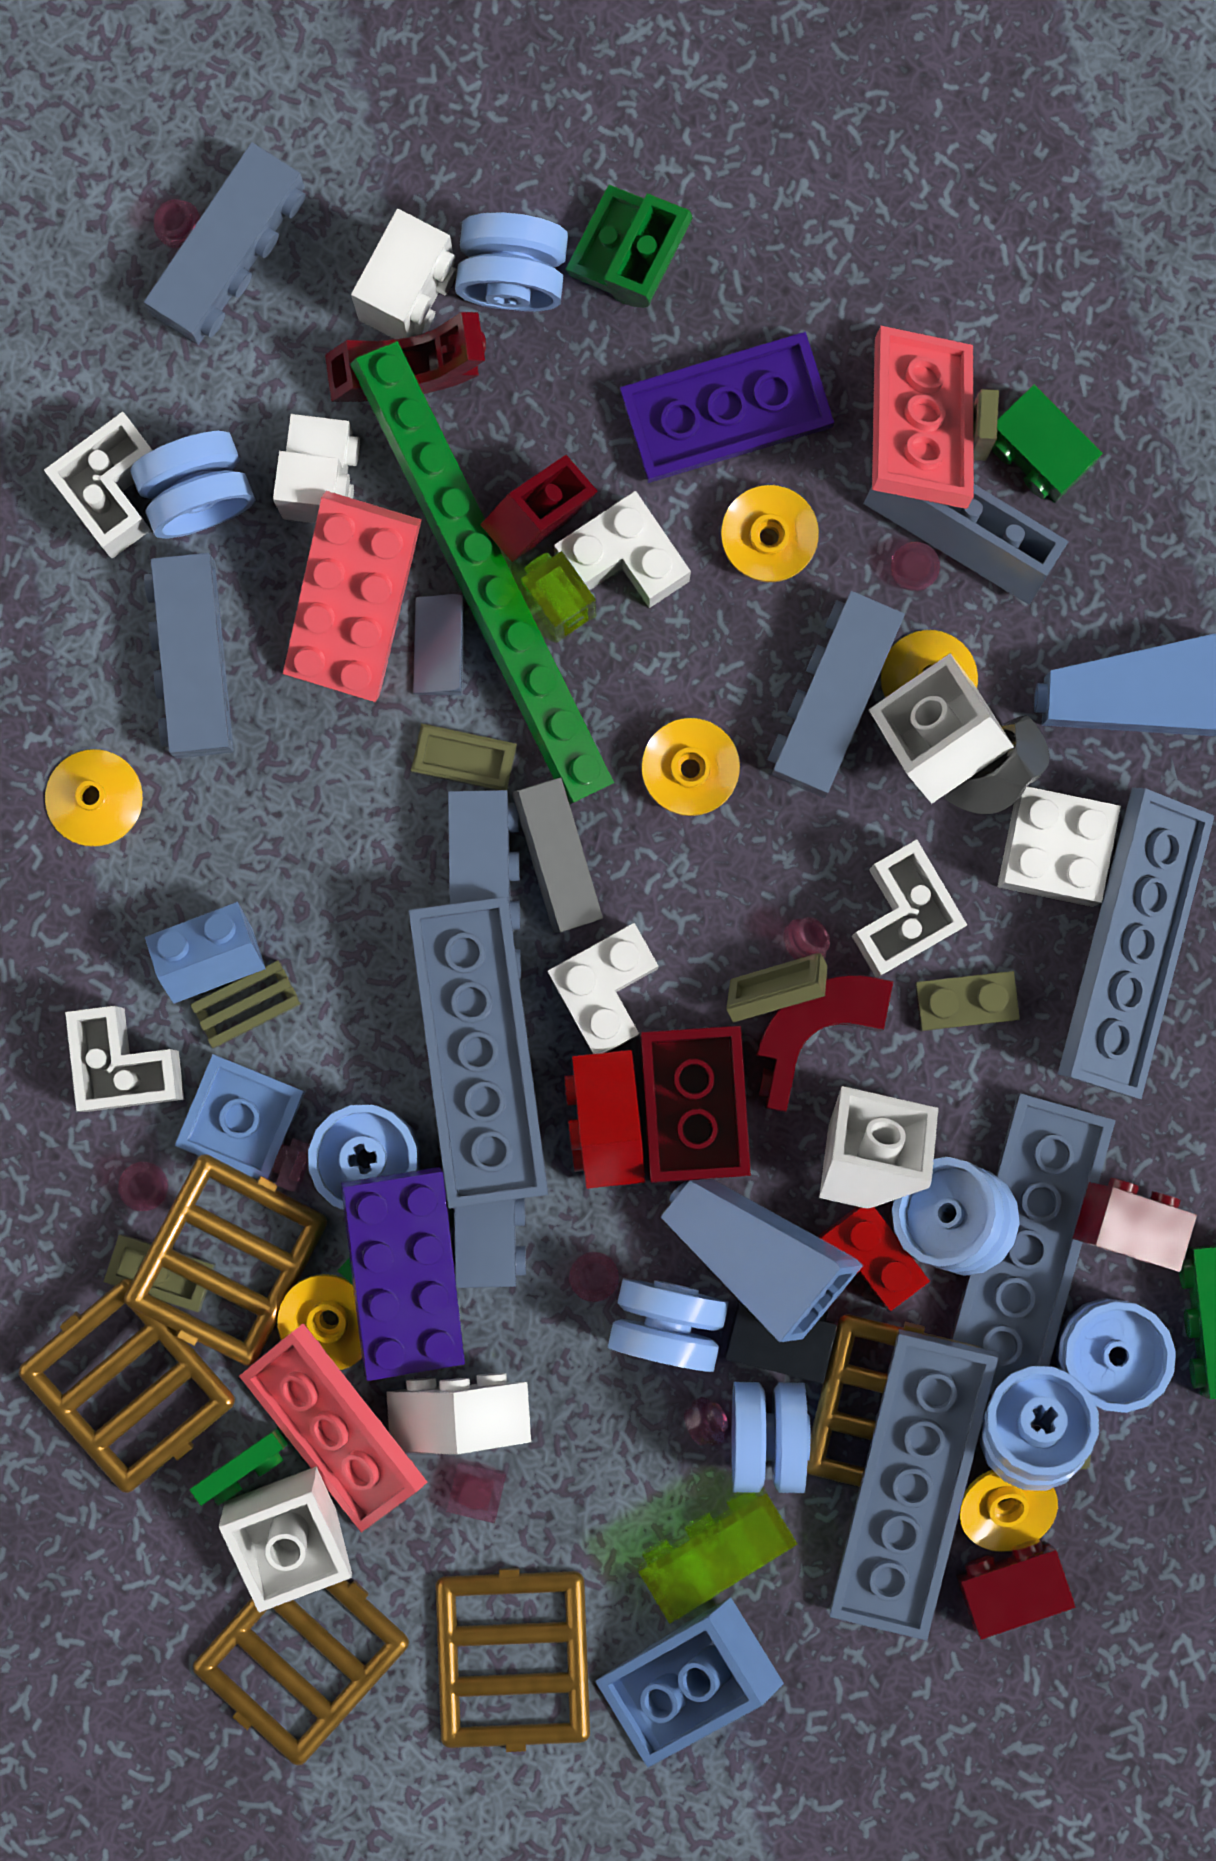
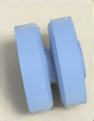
(511, 262)
(192, 484)
(347, 1133)
(960, 1221)
(668, 1323)
(1146, 1360)
(772, 1437)
(1056, 1451)

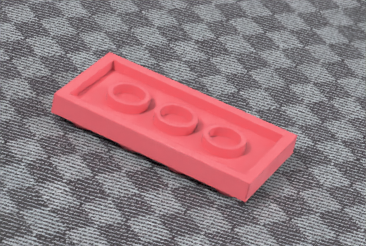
(923, 418)
(351, 596)
(333, 1428)

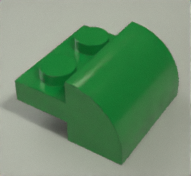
(629, 245)

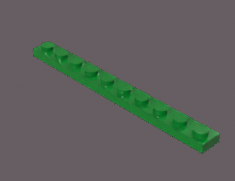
(481, 571)

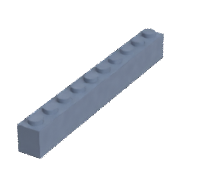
(481, 871)

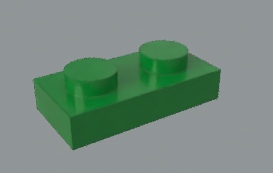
(224, 1481)

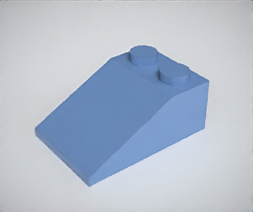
(690, 1683)

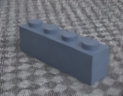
(226, 244)
(984, 537)
(190, 656)
(837, 695)

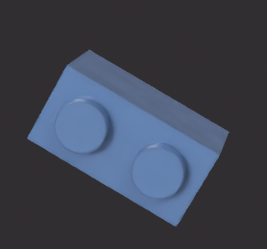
(205, 952)

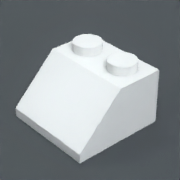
(877, 1149)
(286, 1539)

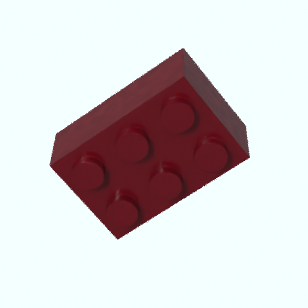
(695, 1104)

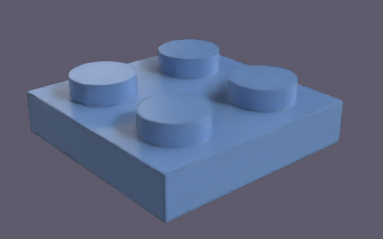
(240, 1117)

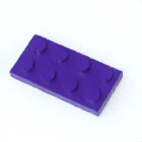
(726, 407)
(403, 1273)

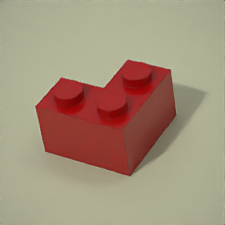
(608, 1130)
(886, 1265)

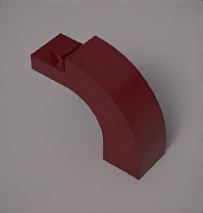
(437, 357)
(847, 1001)

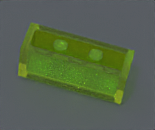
(715, 1553)

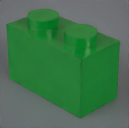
(1043, 445)

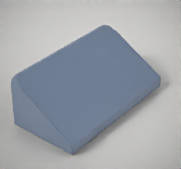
(439, 645)

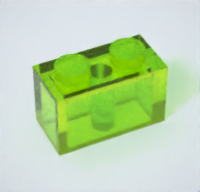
(558, 595)

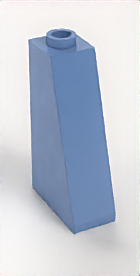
(1140, 691)
(762, 1258)

